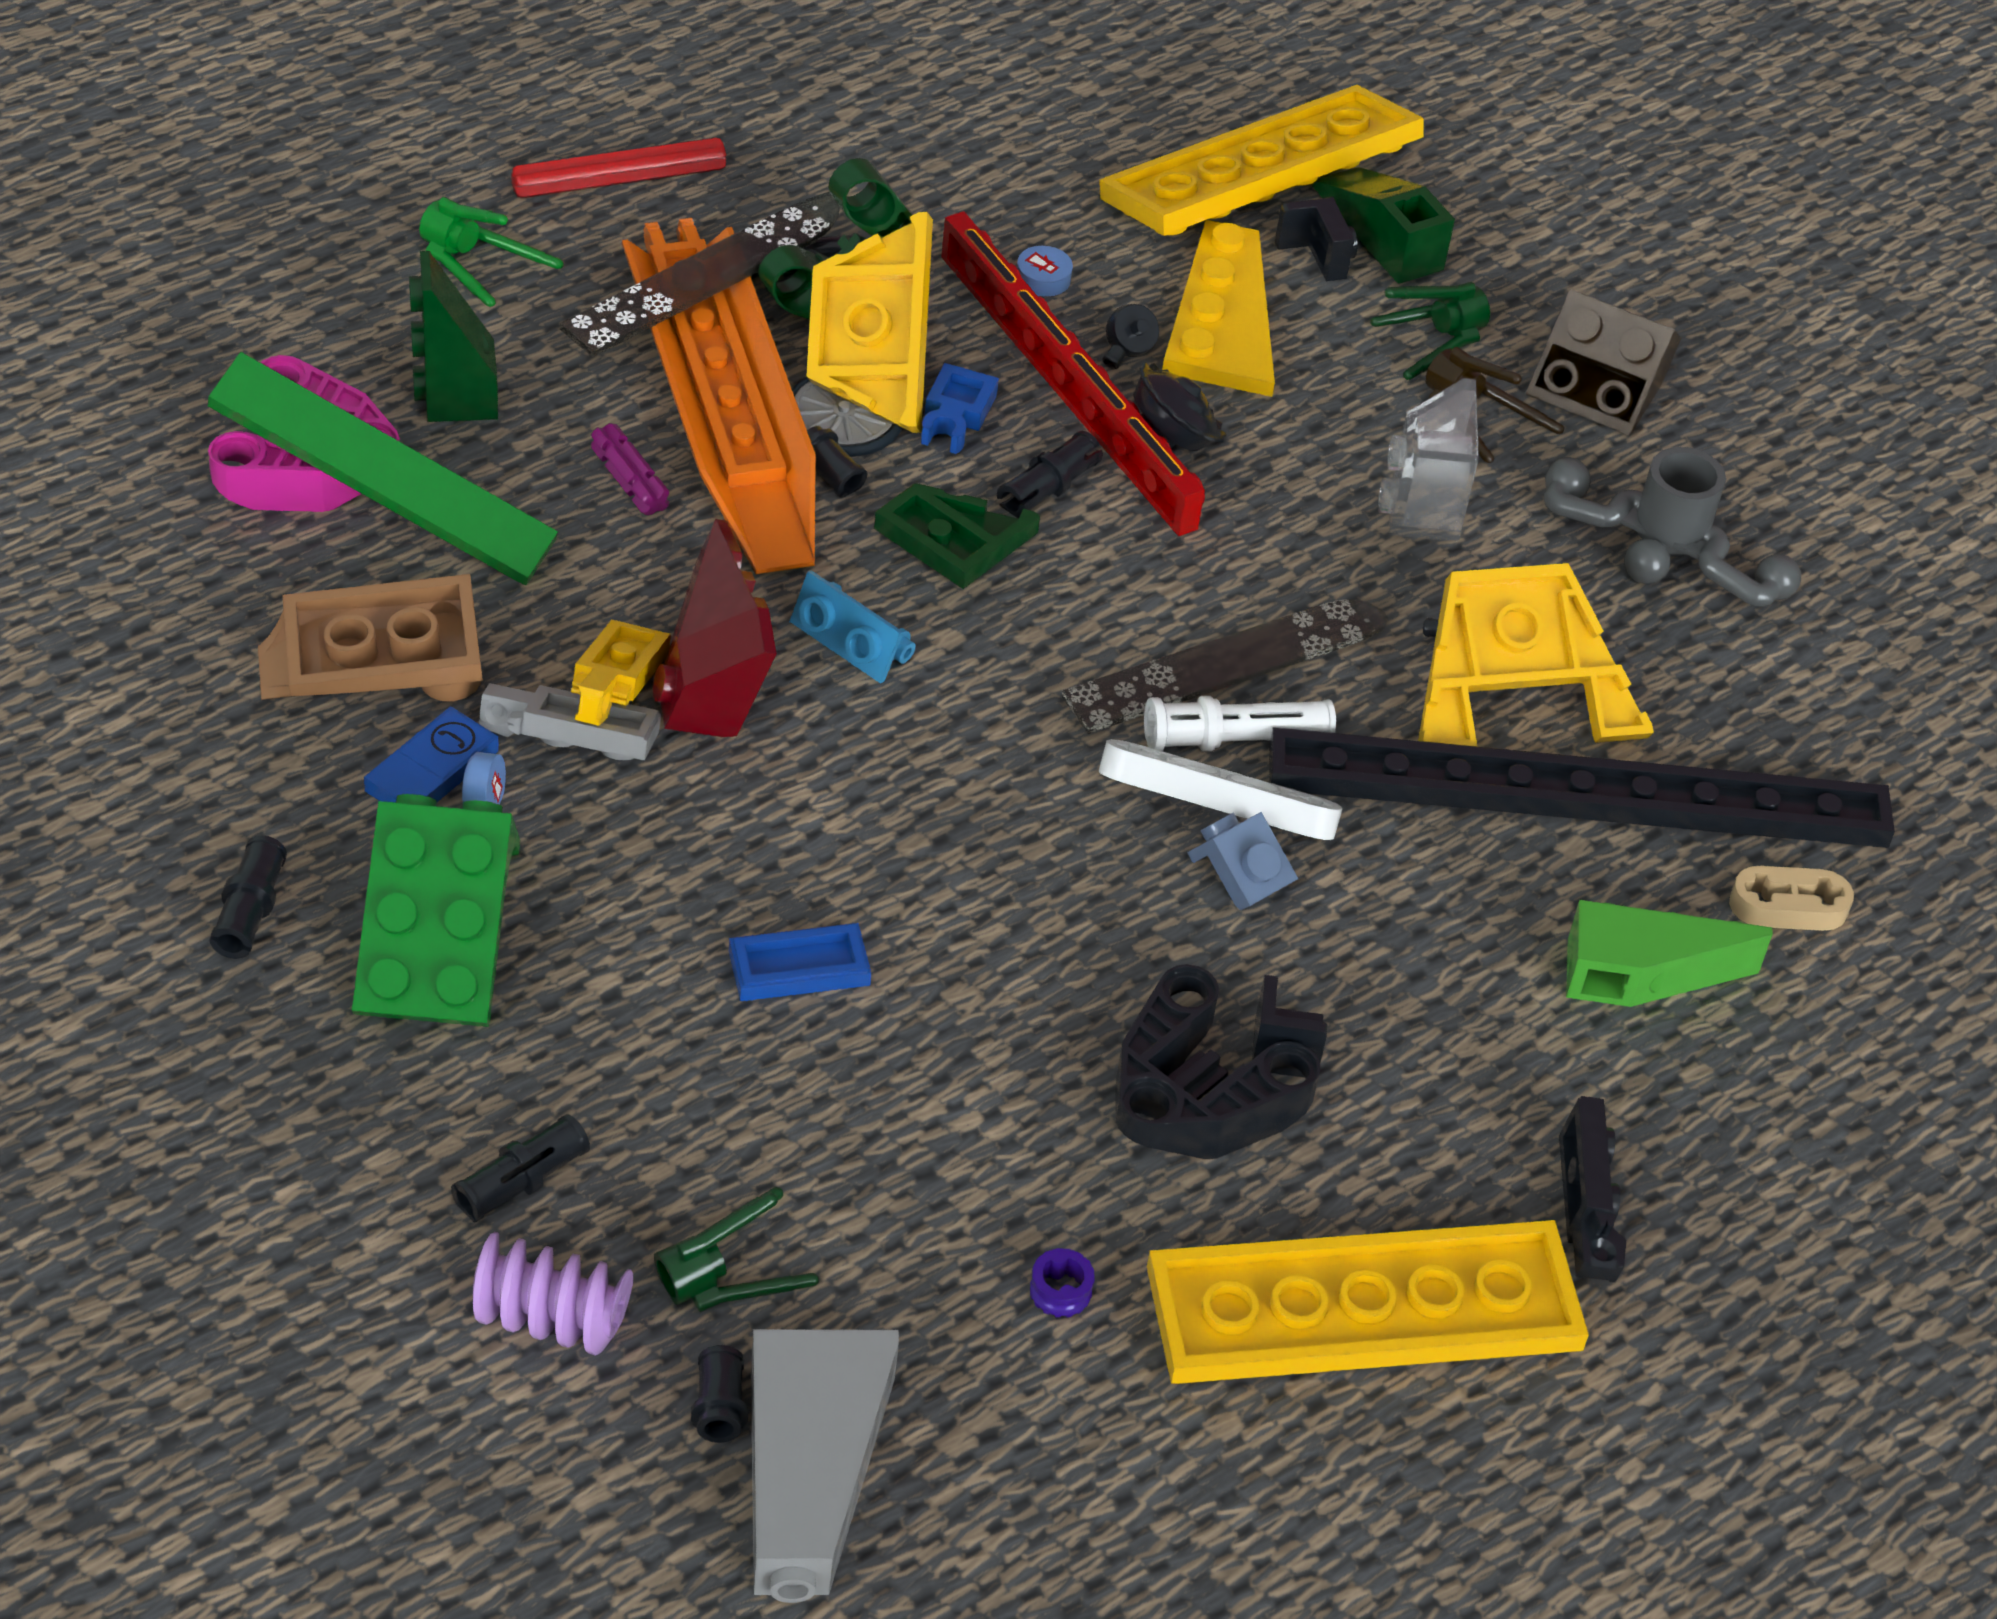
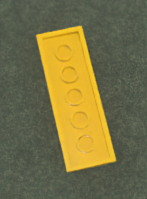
(1260, 159)
(1364, 1301)

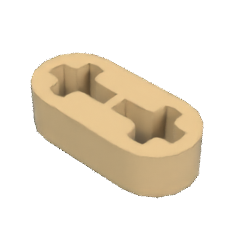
(1791, 898)

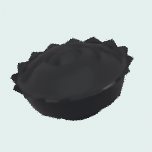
(1176, 409)

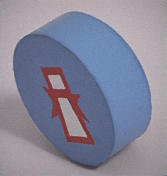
(1045, 270)
(484, 778)

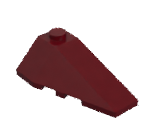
(718, 644)

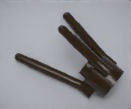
(1457, 364)

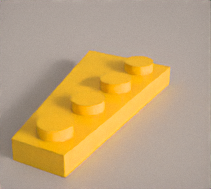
(1223, 314)

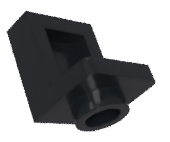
(1323, 229)

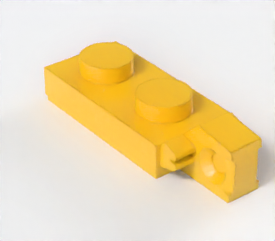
(616, 668)

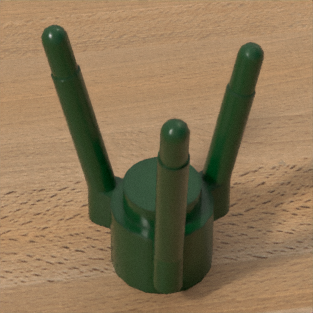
(1458, 312)
(696, 1263)

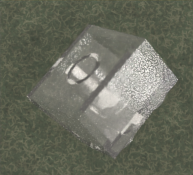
(1433, 466)

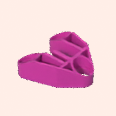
(275, 477)

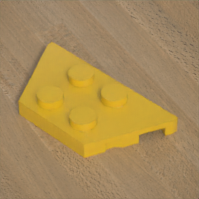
(873, 323)

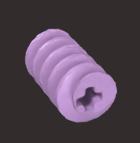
(549, 1296)

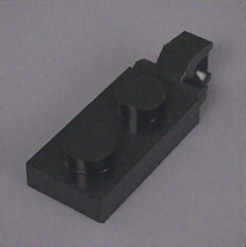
(1588, 1192)

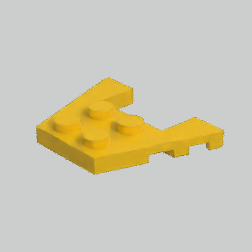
(1522, 633)

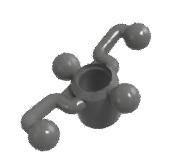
(1673, 520)

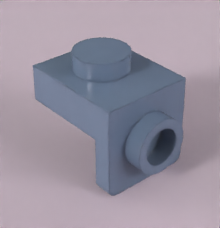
(1245, 858)

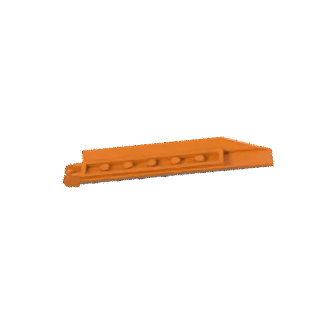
(736, 409)

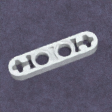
(1220, 789)

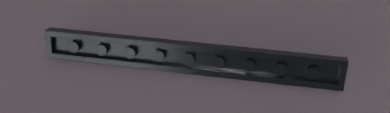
(1581, 787)

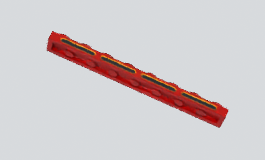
(1073, 374)

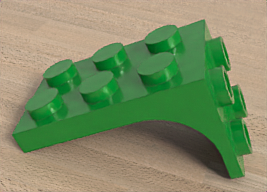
(434, 911)

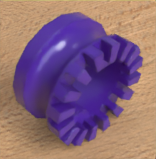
(1068, 1299)

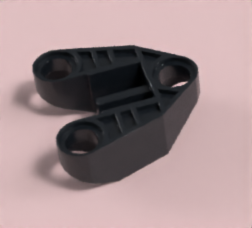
(1195, 1101)

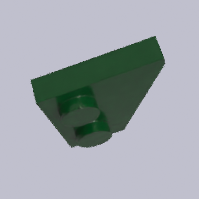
(953, 531)

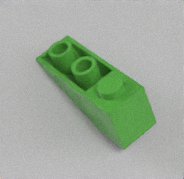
(1649, 954)

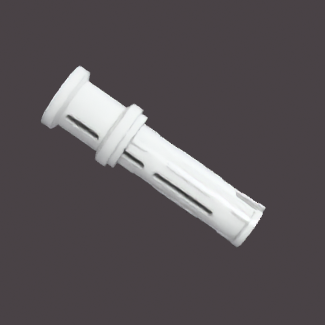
(1209, 723)

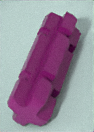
(630, 469)

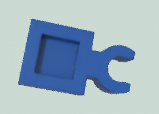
(957, 402)

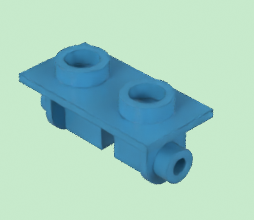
(850, 628)

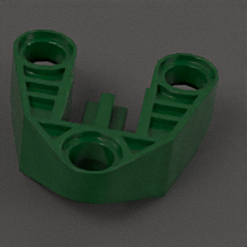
(873, 210)

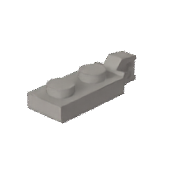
(551, 717)

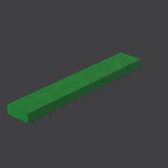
(382, 468)

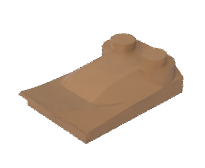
(375, 641)

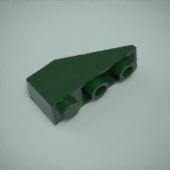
(1393, 220)
(456, 349)

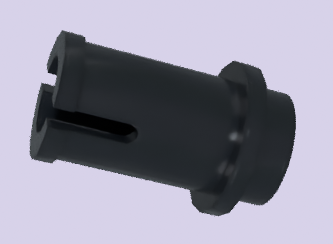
(835, 463)
(720, 1395)

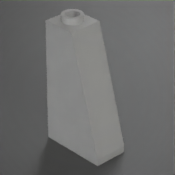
(812, 1439)

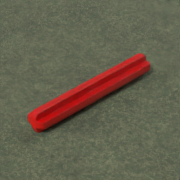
(618, 167)

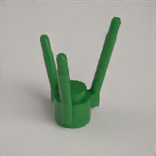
(452, 229)

